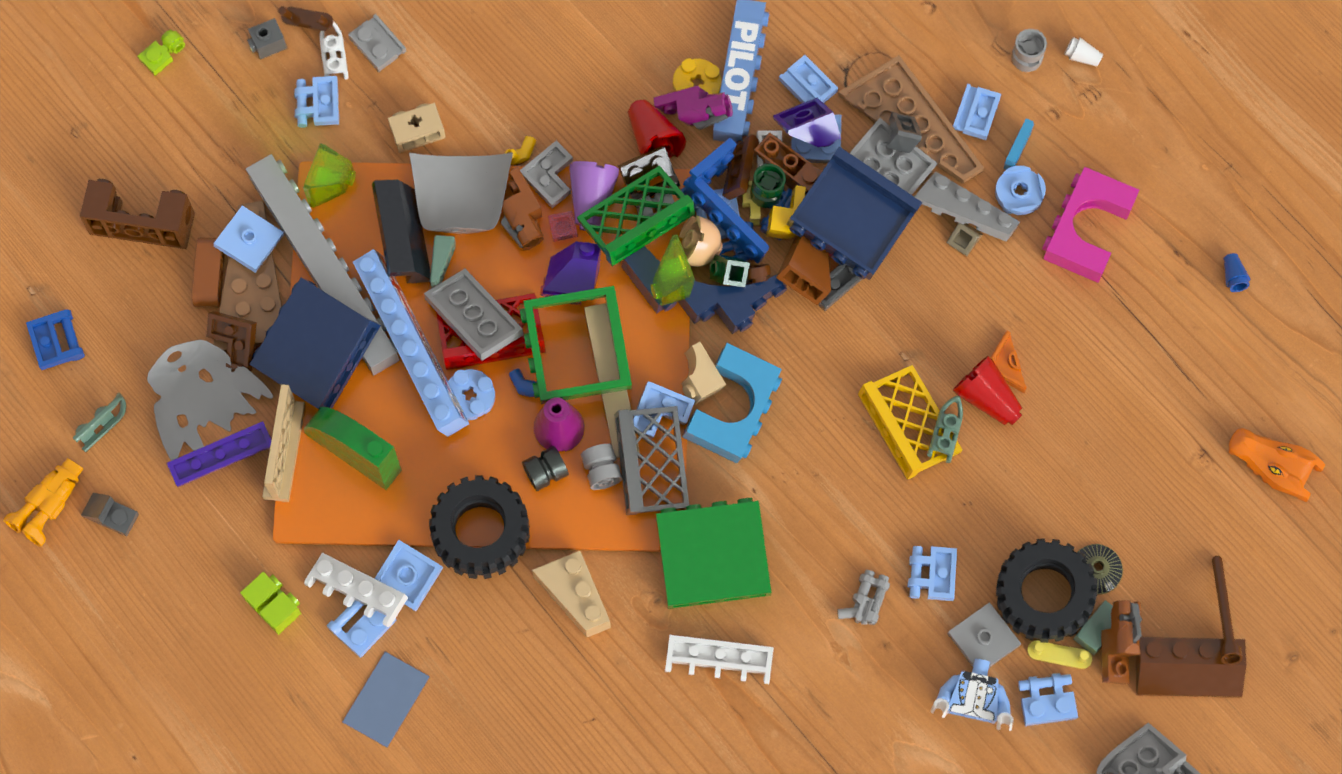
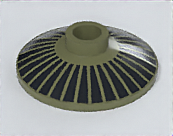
(1112, 566)

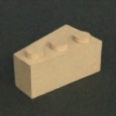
(574, 591)

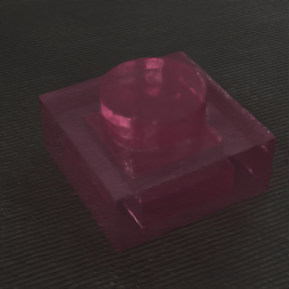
(562, 226)

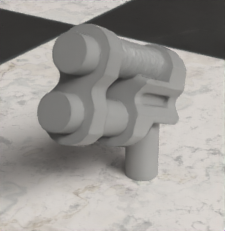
(867, 609)

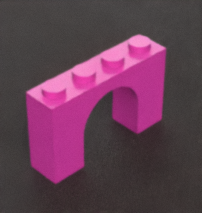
(1090, 191)

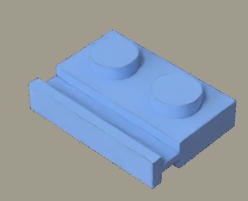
(808, 81)
(977, 111)

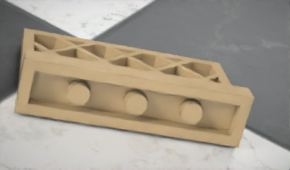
(284, 447)

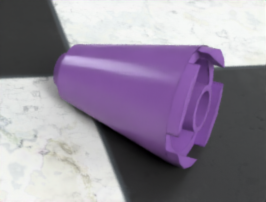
(590, 186)

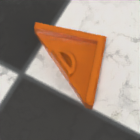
(1008, 363)

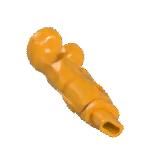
(48, 499)

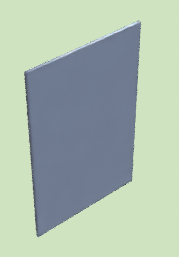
(386, 699)

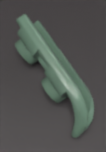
(103, 417)
(949, 423)

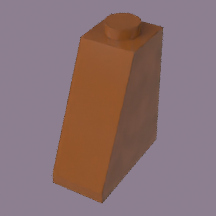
(806, 270)

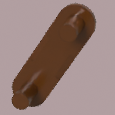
(306, 18)

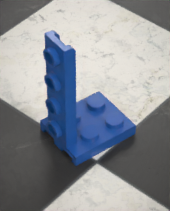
(717, 209)

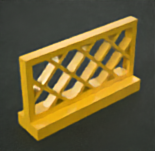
(889, 425)

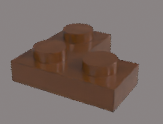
(238, 334)

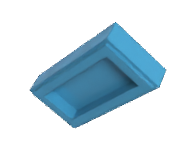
(1019, 144)

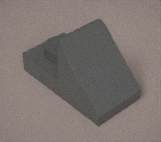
(904, 133)
(110, 514)

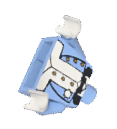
(975, 696)

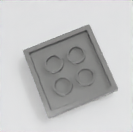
(901, 168)

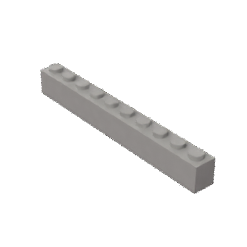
(317, 252)

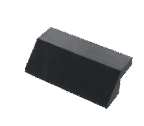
(401, 231)

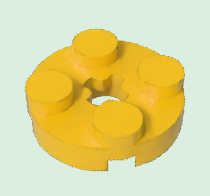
(697, 68)

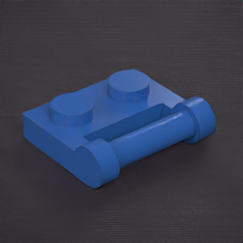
(46, 341)

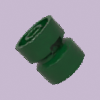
(767, 185)

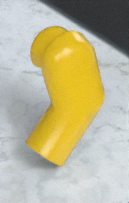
(524, 153)

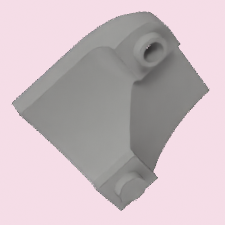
(1146, 753)

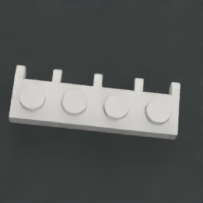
(357, 587)
(719, 656)

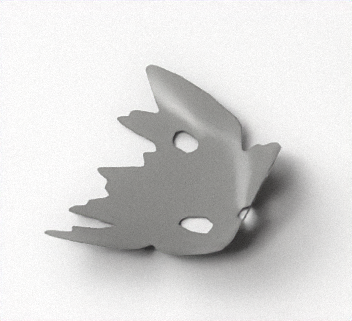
(198, 399)

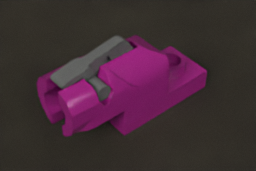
(695, 106)

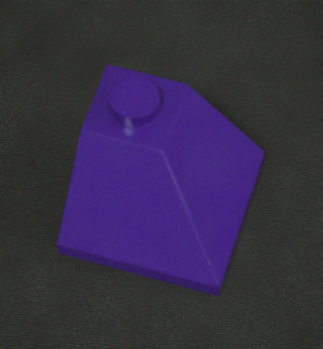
(810, 123)
(573, 269)

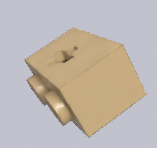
(409, 137)

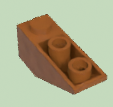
(796, 168)

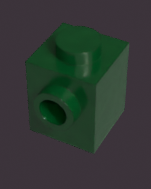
(729, 270)

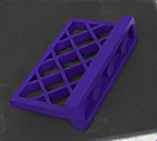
(220, 454)

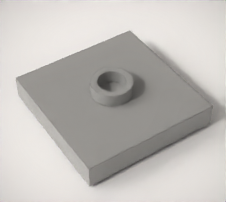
(984, 636)

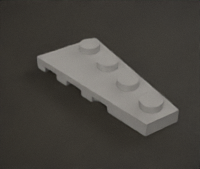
(966, 207)

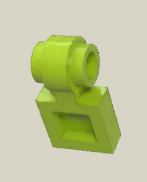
(157, 56)

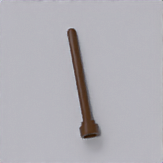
(1230, 652)

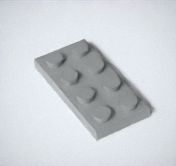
(473, 314)

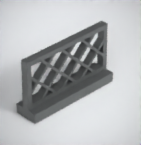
(629, 459)

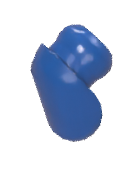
(522, 386)

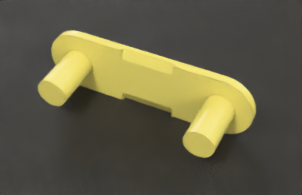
(1059, 654)

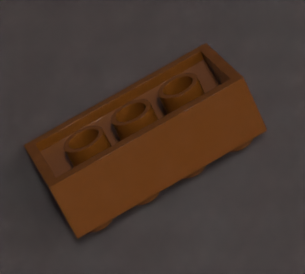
(1187, 668)

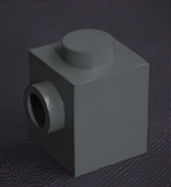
(266, 39)

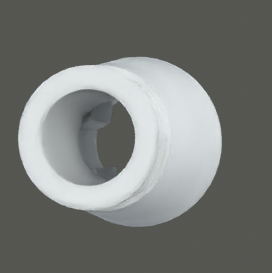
(1082, 52)

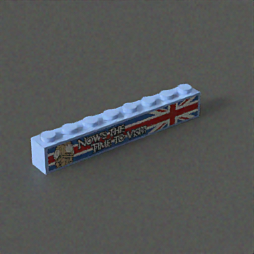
(411, 344)

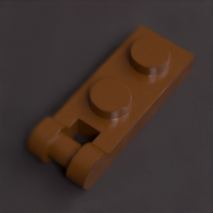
(740, 168)

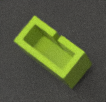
(271, 603)

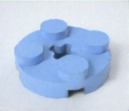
(1027, 179)
(481, 385)

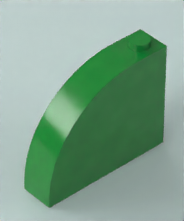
(355, 445)

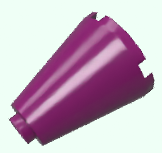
(559, 425)

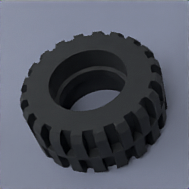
(472, 495)
(1057, 558)

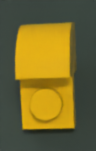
(779, 216)

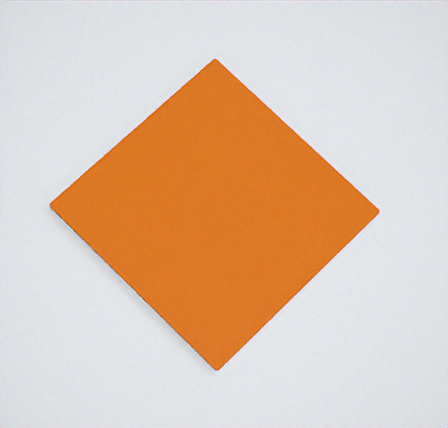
(344, 507)

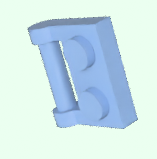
(363, 633)

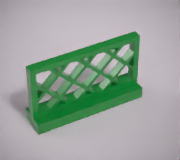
(644, 232)

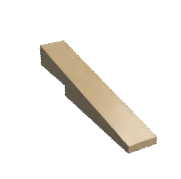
(606, 366)

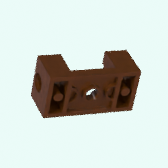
(104, 217)

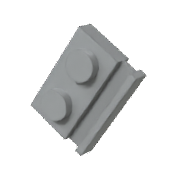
(377, 43)

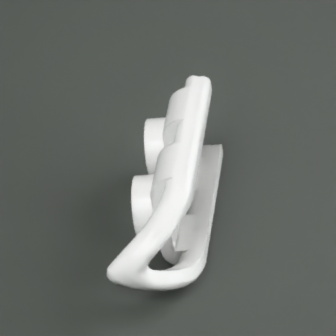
(332, 44)

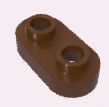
(758, 273)

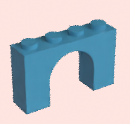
(758, 381)

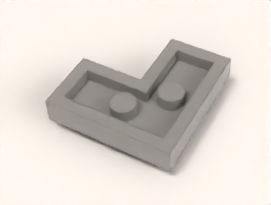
(543, 171)

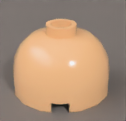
(700, 241)

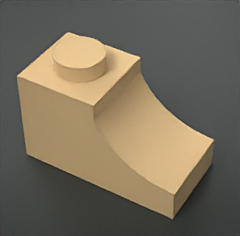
(703, 376)

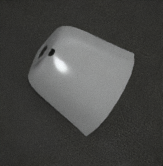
(460, 191)

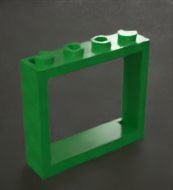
(535, 363)

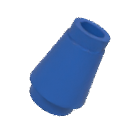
(1235, 273)

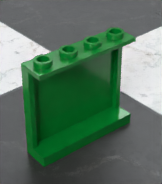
(713, 553)

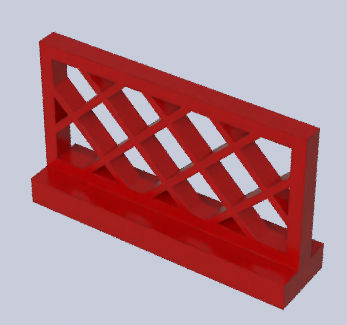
(463, 355)

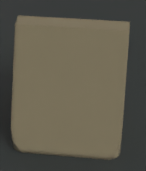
(964, 238)

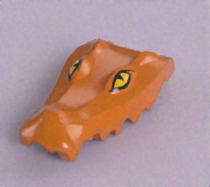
(1278, 463)

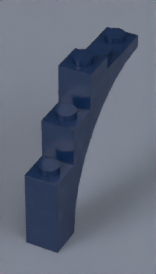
(731, 304)

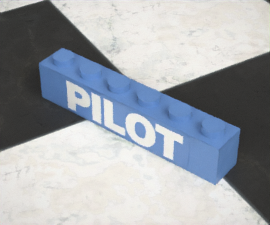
(740, 67)

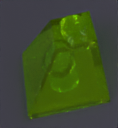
(328, 176)
(674, 276)

